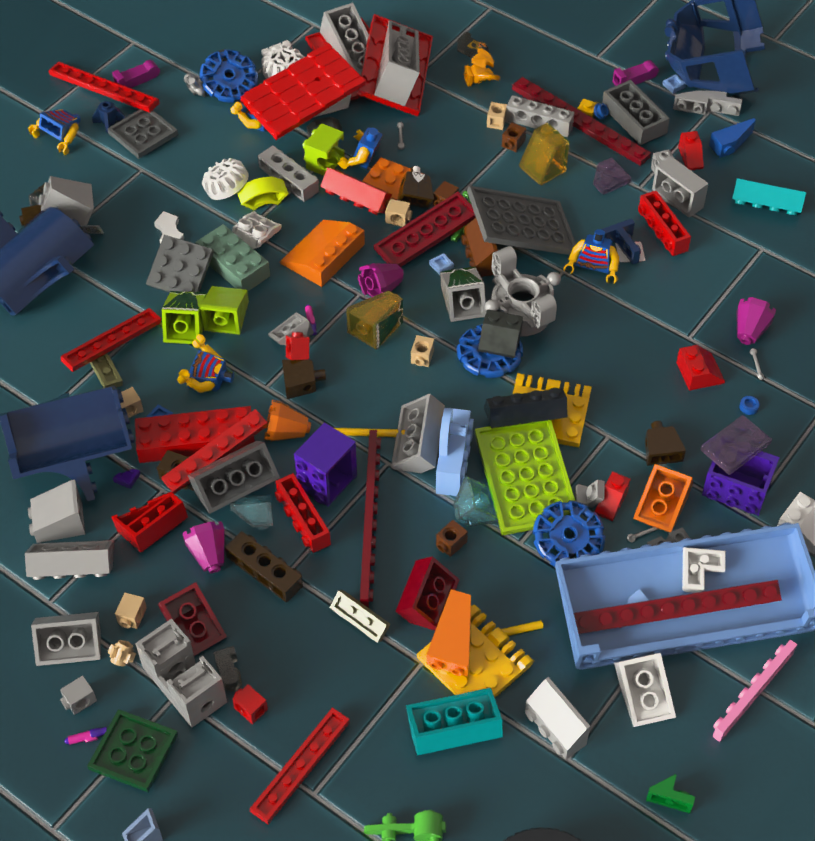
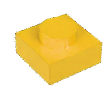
(587, 107)

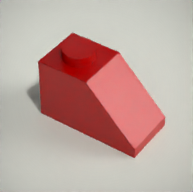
(691, 150)
(614, 495)

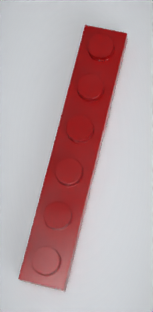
(110, 339)
(215, 450)
(299, 766)

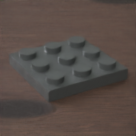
(142, 132)
(179, 265)

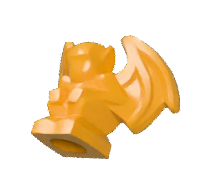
(478, 71)

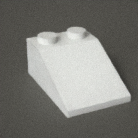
(802, 512)
(645, 689)

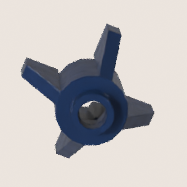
(107, 114)

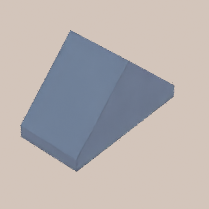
(143, 828)

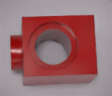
(297, 346)
(250, 703)

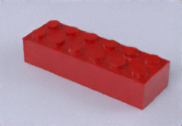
(184, 432)

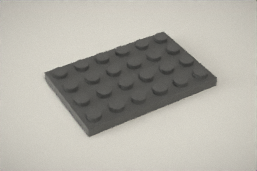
(521, 220)

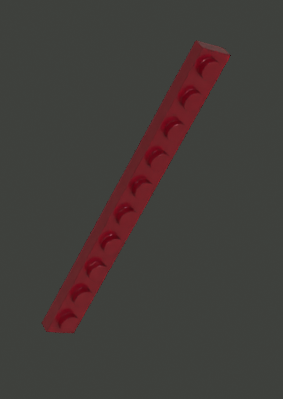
(585, 123)
(370, 523)
(677, 606)

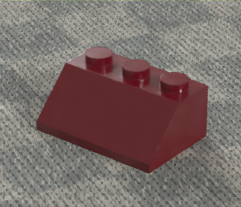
(426, 593)

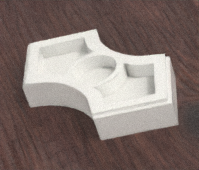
(167, 225)

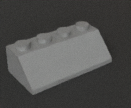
(420, 444)
(69, 559)

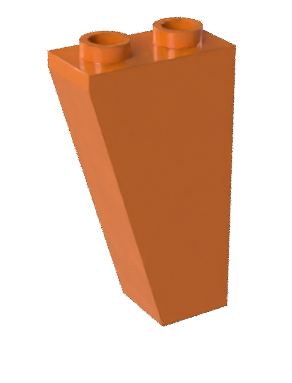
(451, 638)

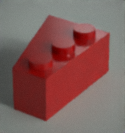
(152, 521)

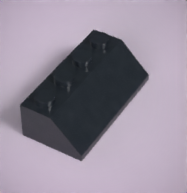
(526, 407)

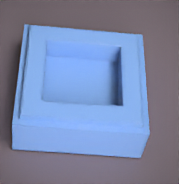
(674, 84)
(441, 263)

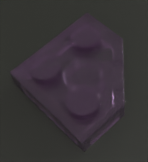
(610, 176)

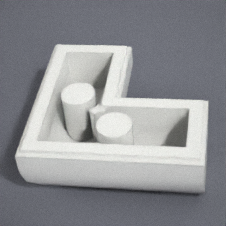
(695, 564)

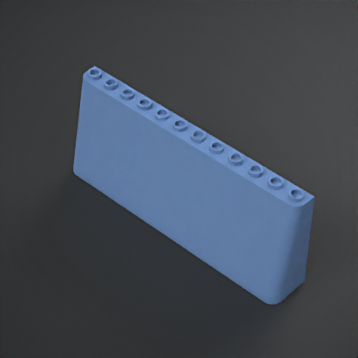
(658, 572)

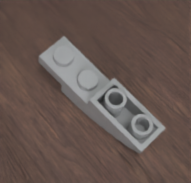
(704, 101)

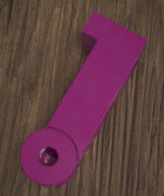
(636, 74)
(137, 75)

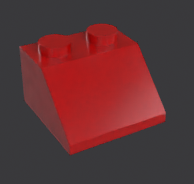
(698, 367)

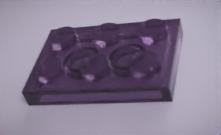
(736, 444)

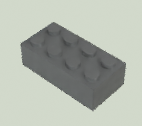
(636, 112)

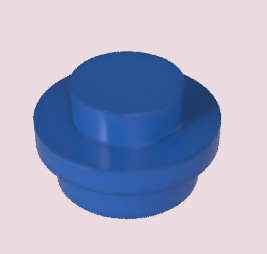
(601, 111)

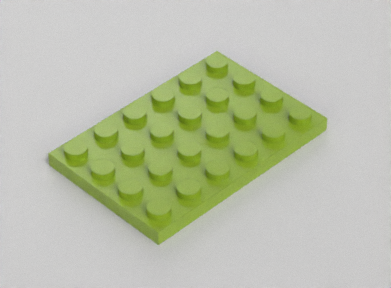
(523, 472)

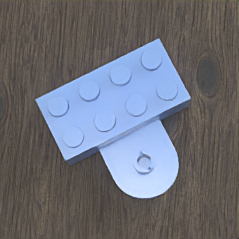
(453, 450)

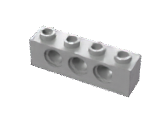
(537, 114)
(295, 177)

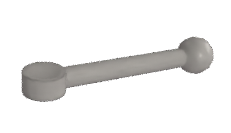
(401, 145)
(753, 351)
(631, 537)

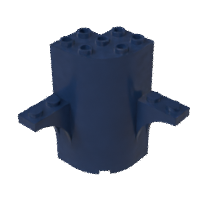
(37, 255)
(66, 434)

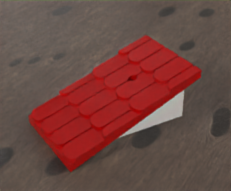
(303, 91)

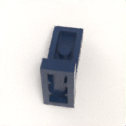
(621, 235)

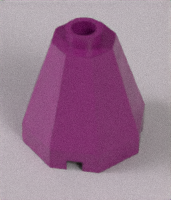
(379, 278)
(753, 319)
(207, 545)

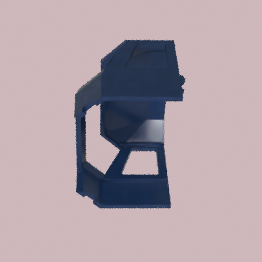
(688, 45)

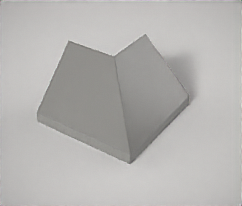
(295, 323)

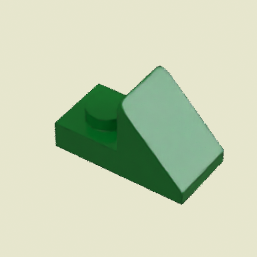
(663, 794)

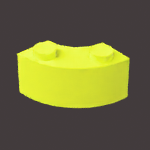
(262, 191)

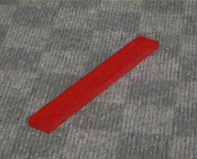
(104, 87)

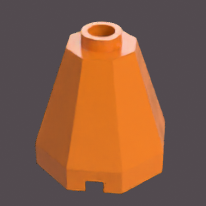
(285, 422)

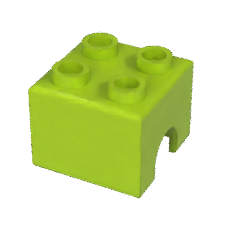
(323, 149)

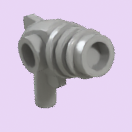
(194, 84)

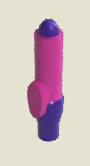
(309, 313)
(87, 736)

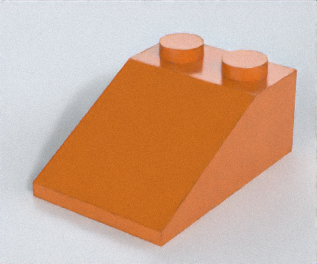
(663, 498)

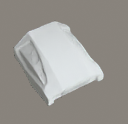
(255, 229)

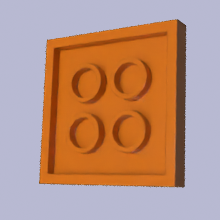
(387, 176)

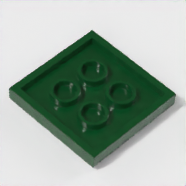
(132, 750)

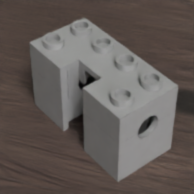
(190, 686)

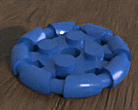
(227, 84)
(488, 361)
(573, 522)

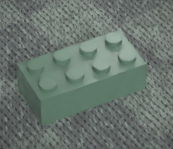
(235, 259)

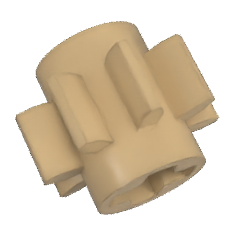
(121, 653)

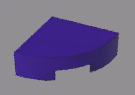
(127, 478)

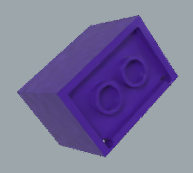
(326, 464)
(744, 487)

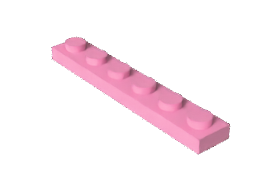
(749, 695)

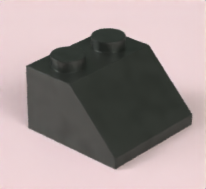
(500, 333)

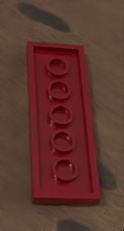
(426, 230)

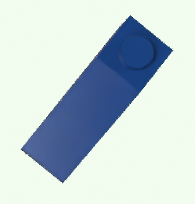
(731, 138)

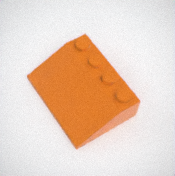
(325, 250)

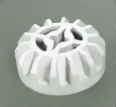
(282, 58)
(225, 179)

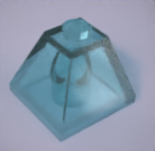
(474, 504)
(255, 510)

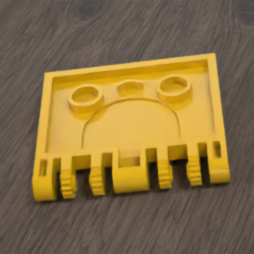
(568, 429)
(487, 663)

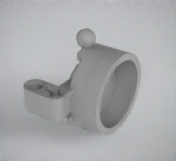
(536, 312)

